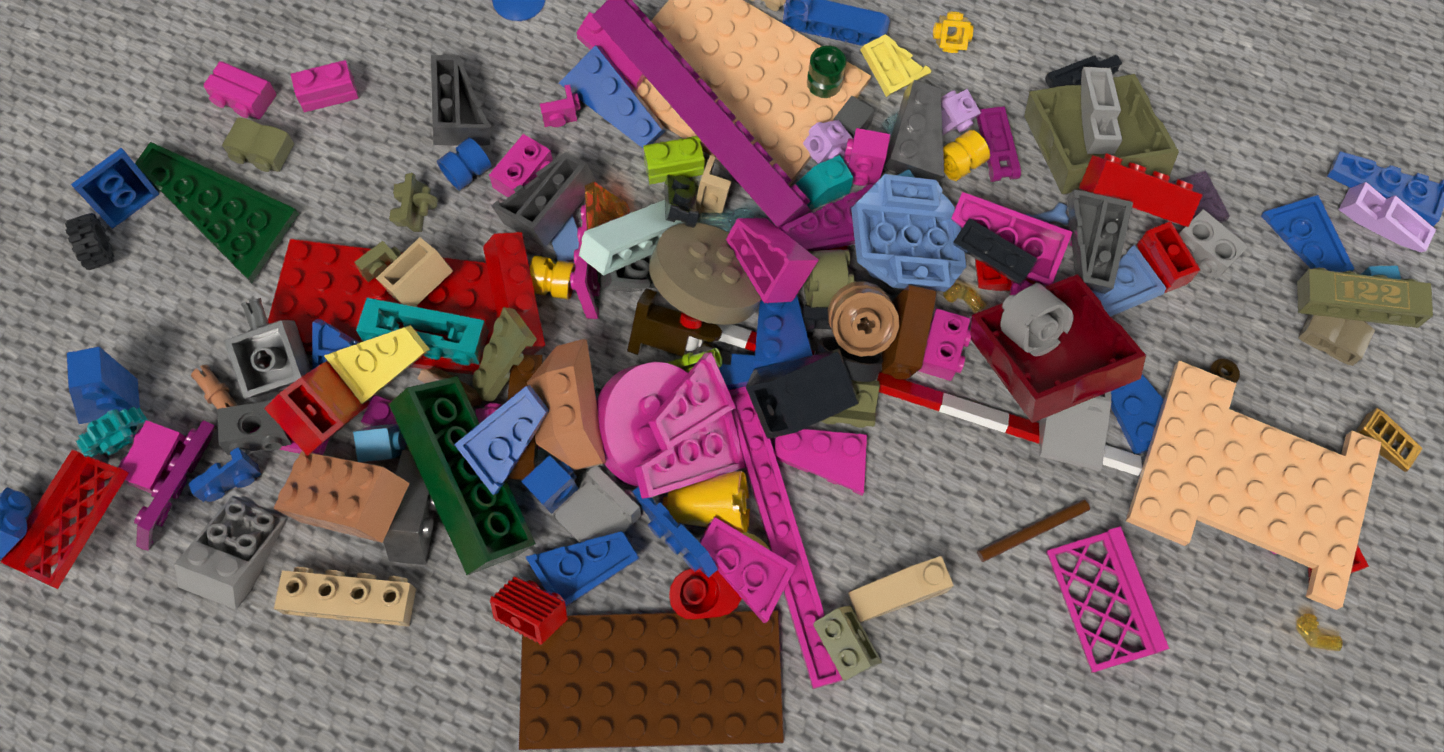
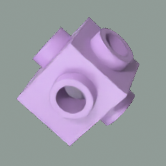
(960, 109)
(827, 140)

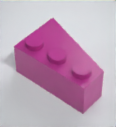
(770, 259)

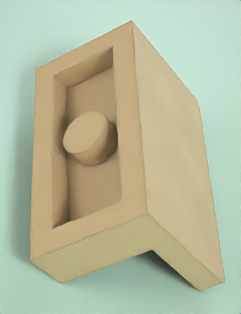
(712, 191)

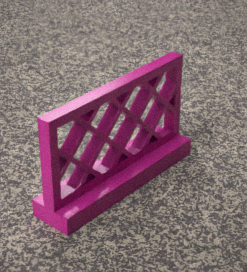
(1134, 598)

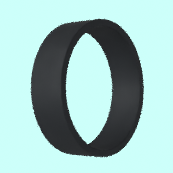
(866, 367)

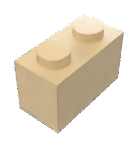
(414, 273)

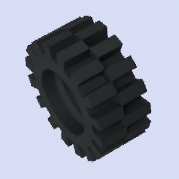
(89, 241)

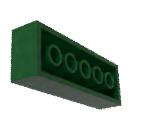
(479, 524)

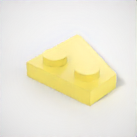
(892, 64)

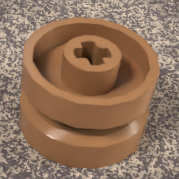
(868, 335)

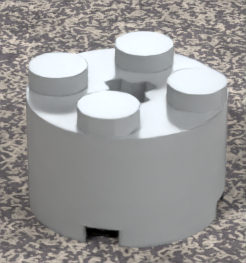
(1035, 319)

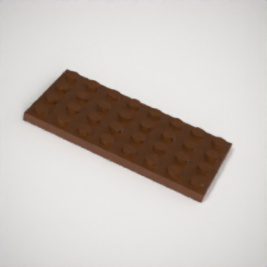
(652, 683)

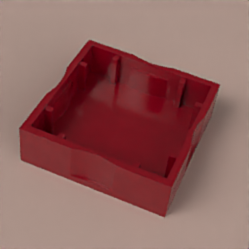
(1087, 363)

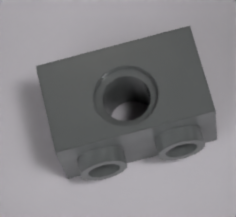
(239, 420)

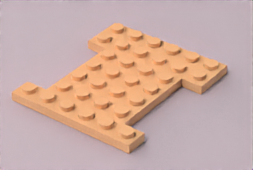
(1253, 482)

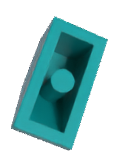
(826, 182)

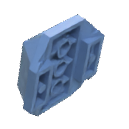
(908, 234)

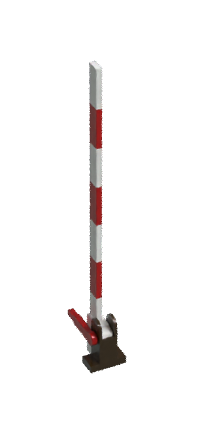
(669, 329)

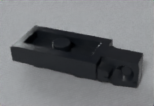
(1073, 73)

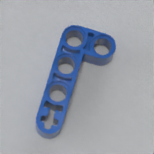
(835, 20)

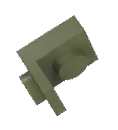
(376, 260)

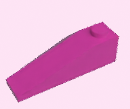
(1032, 235)

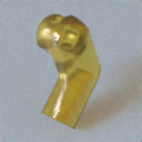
(965, 293)
(1308, 629)

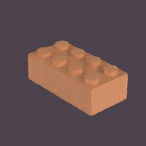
(342, 495)

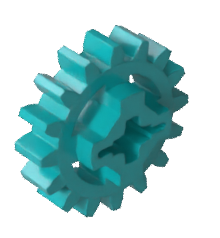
(111, 432)

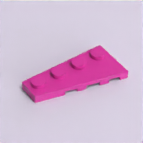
(585, 277)
(697, 458)

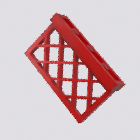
(52, 515)

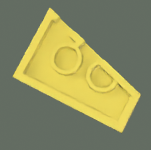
(377, 361)

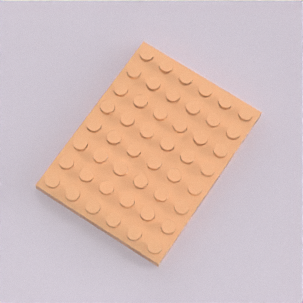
(754, 70)

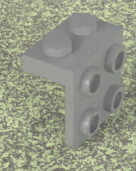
(599, 508)

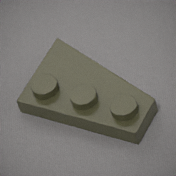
(501, 353)

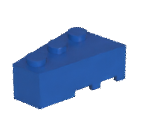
(99, 384)

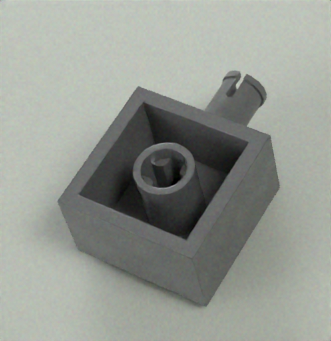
(252, 349)

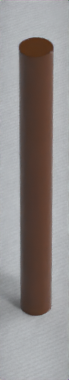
(1033, 530)

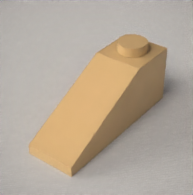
(901, 589)

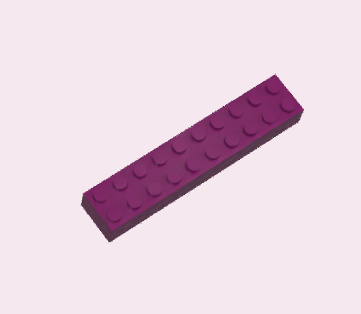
(697, 107)

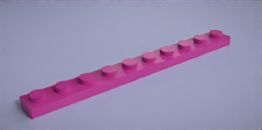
(783, 538)

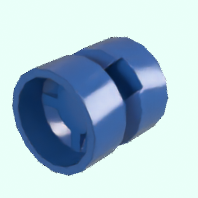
(464, 163)

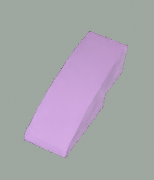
(1387, 217)

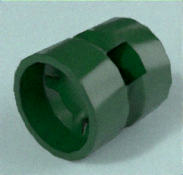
(826, 71)

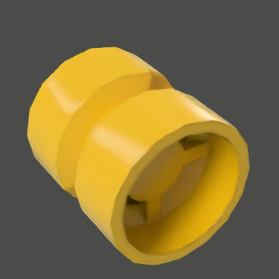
(965, 153)
(551, 277)

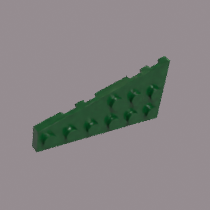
(229, 214)

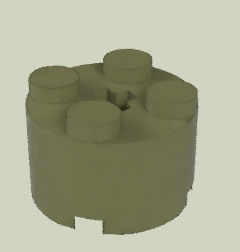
(827, 277)

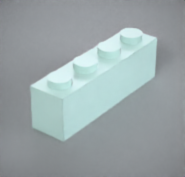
(625, 238)

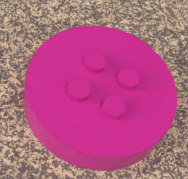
(624, 414)

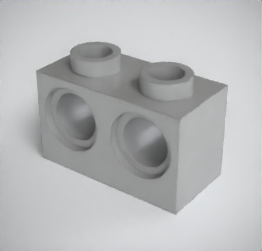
(1212, 239)

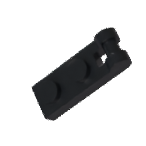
(680, 200)

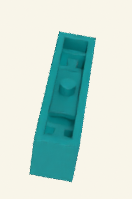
(465, 333)

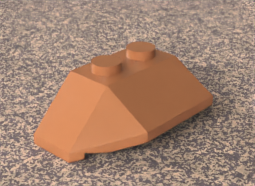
(568, 392)

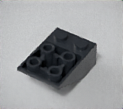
(800, 392)

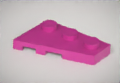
(748, 567)

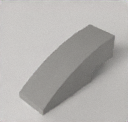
(1100, 111)

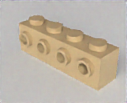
(344, 597)

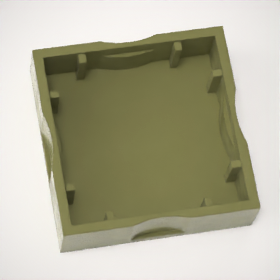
(1057, 127)

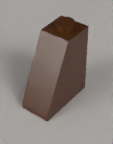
(908, 349)

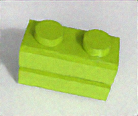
(673, 158)

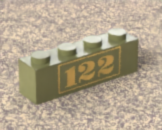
(1364, 297)

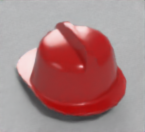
(700, 597)

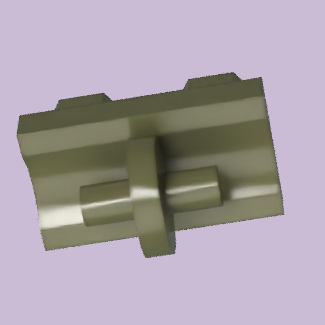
(415, 203)

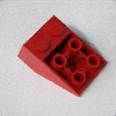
(315, 407)

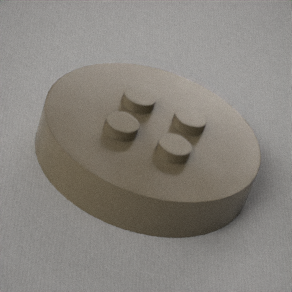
(702, 275)

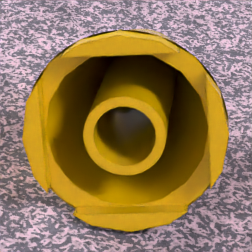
(715, 497)

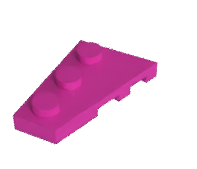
(592, 34)
(693, 404)
(826, 454)

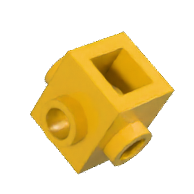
(959, 39)

